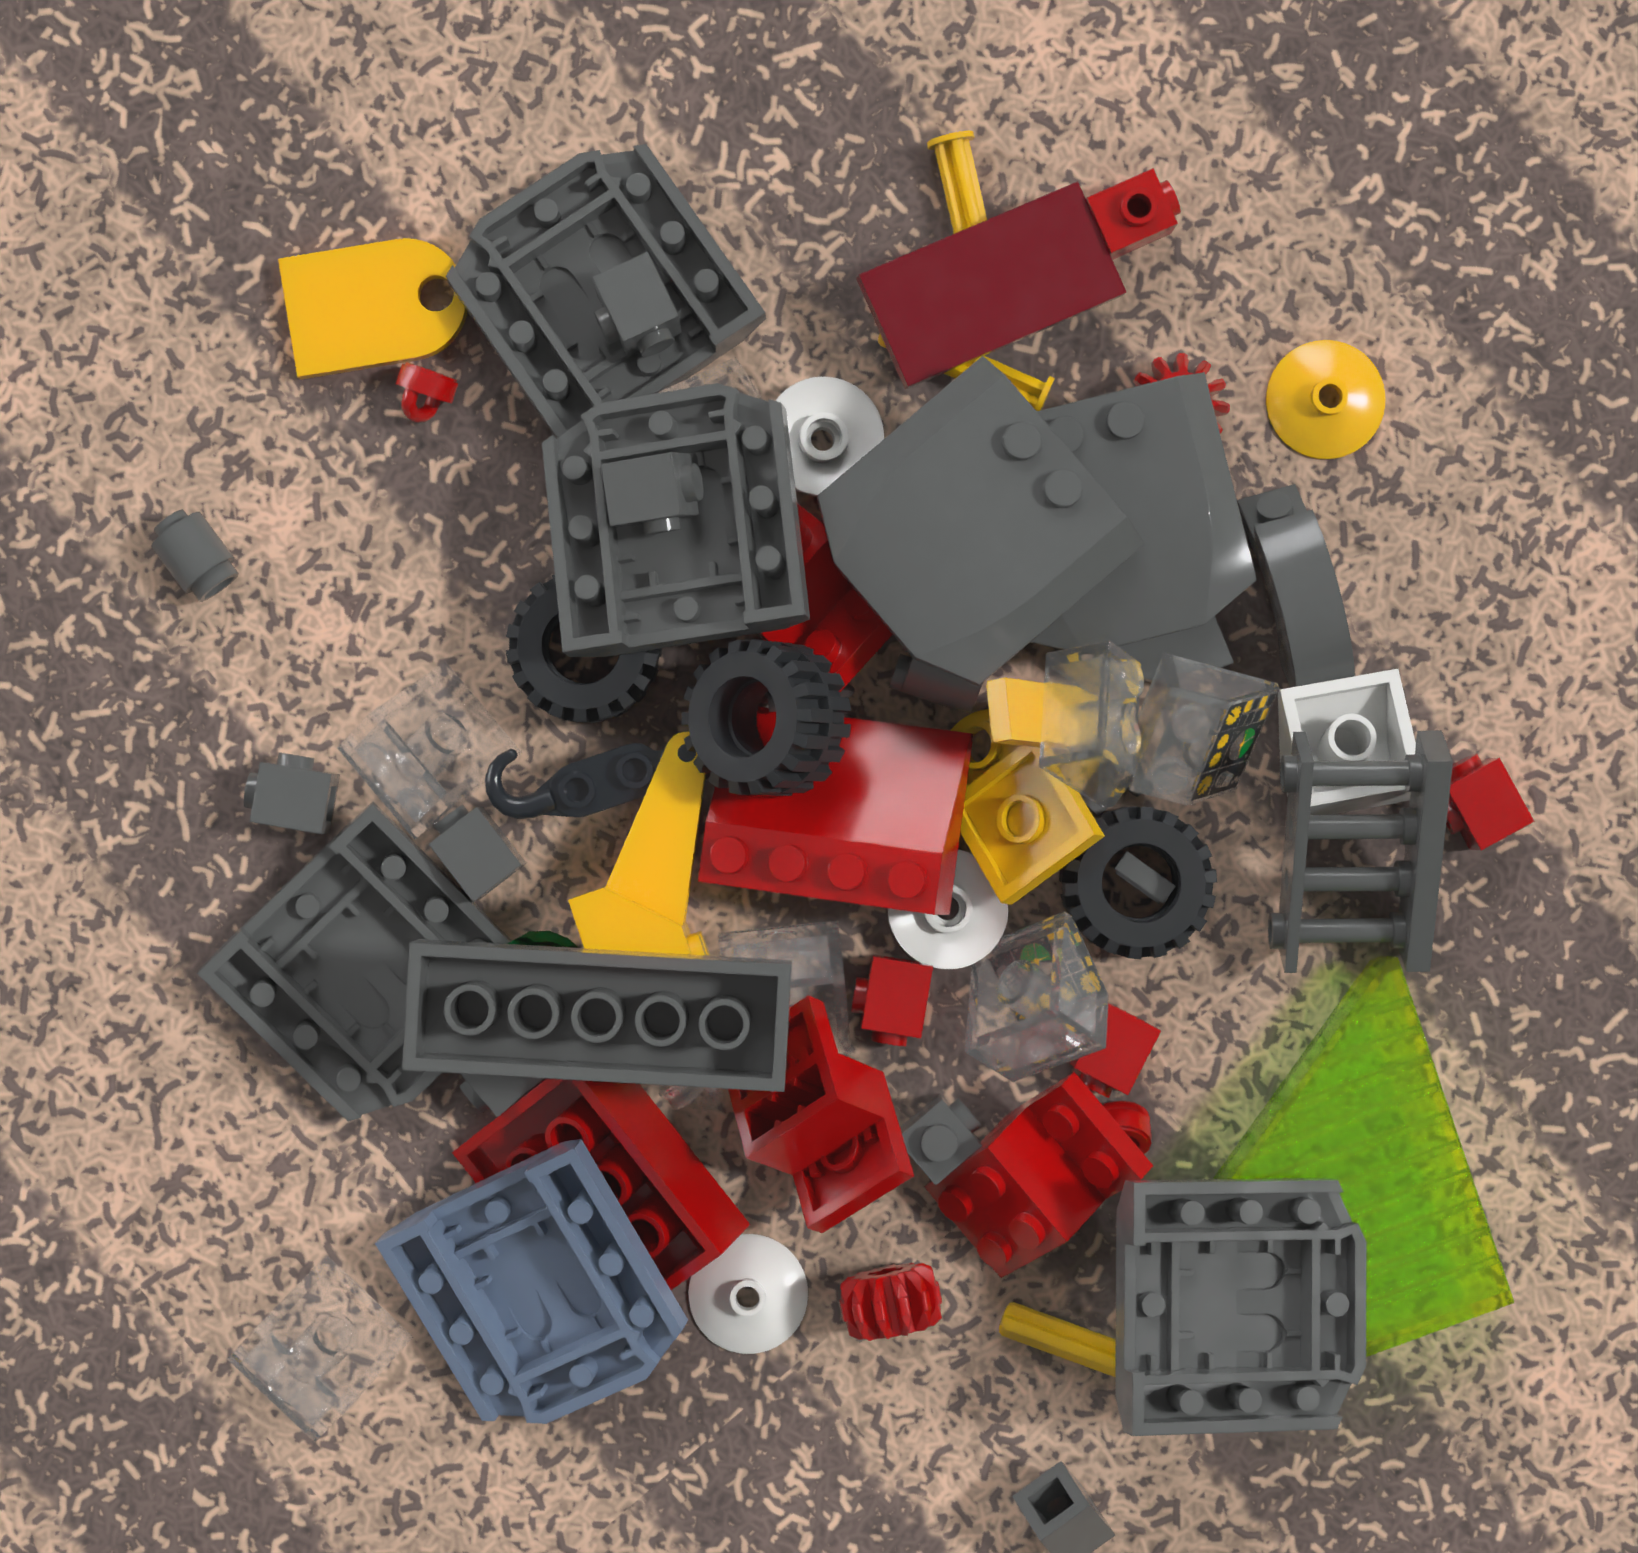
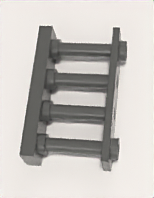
(1413, 879)

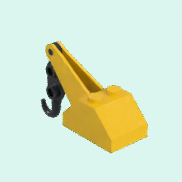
(651, 881)

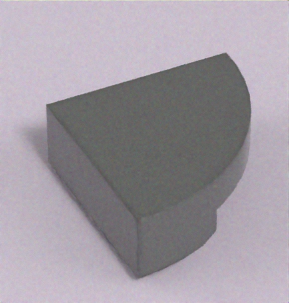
(1144, 878)

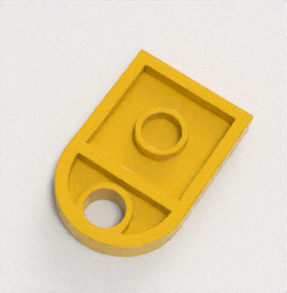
(365, 306)
(1020, 817)

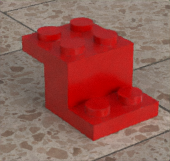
(839, 620)
(827, 1127)
(1039, 1176)

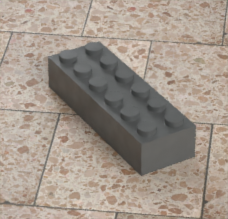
(597, 1015)

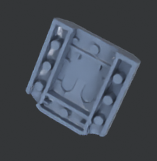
(536, 1287)

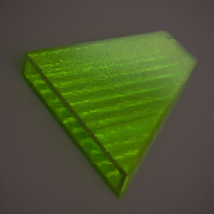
(1376, 1119)

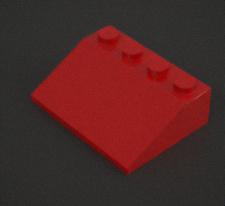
(865, 836)
(646, 1162)

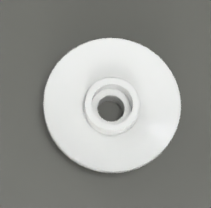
(842, 412)
(960, 939)
(758, 1264)

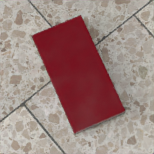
(991, 285)

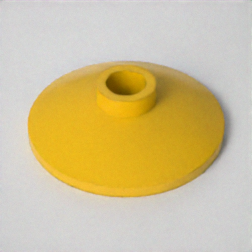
(1300, 416)

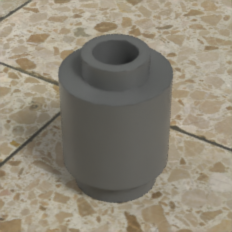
(194, 554)

